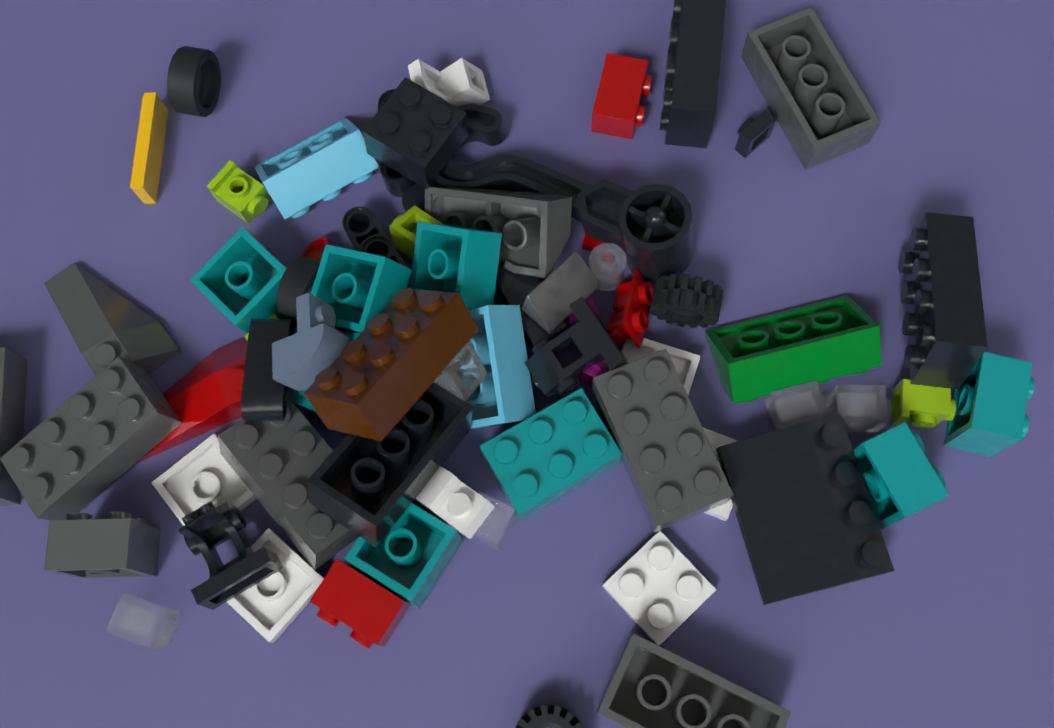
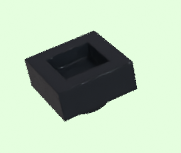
(754, 133)

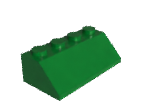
(794, 348)

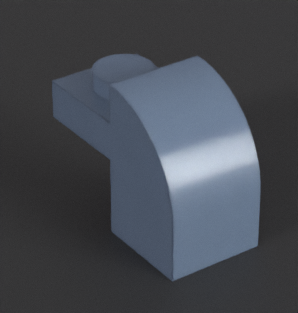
(313, 347)

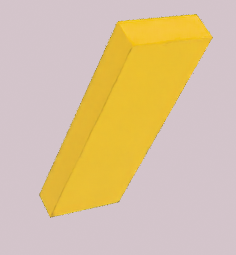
(149, 148)

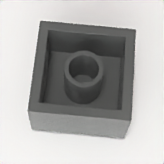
(102, 546)

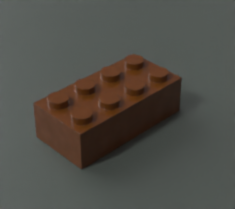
(391, 362)

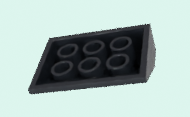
(803, 509)

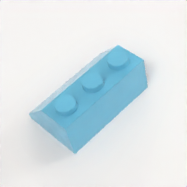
(316, 168)
(507, 389)

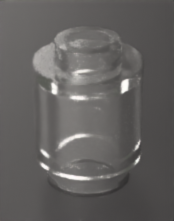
(608, 265)

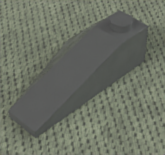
(530, 223)
(108, 323)

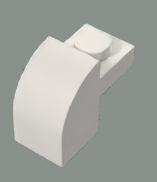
(456, 84)
(454, 502)

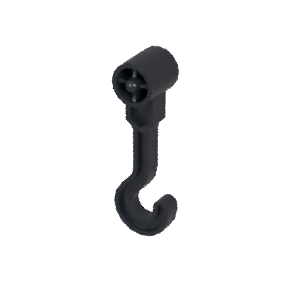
(647, 223)

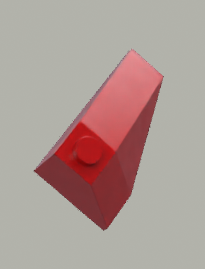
(206, 396)

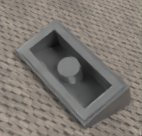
(551, 298)

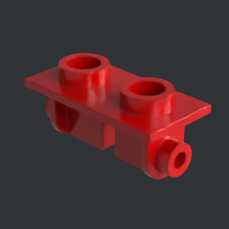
(631, 310)

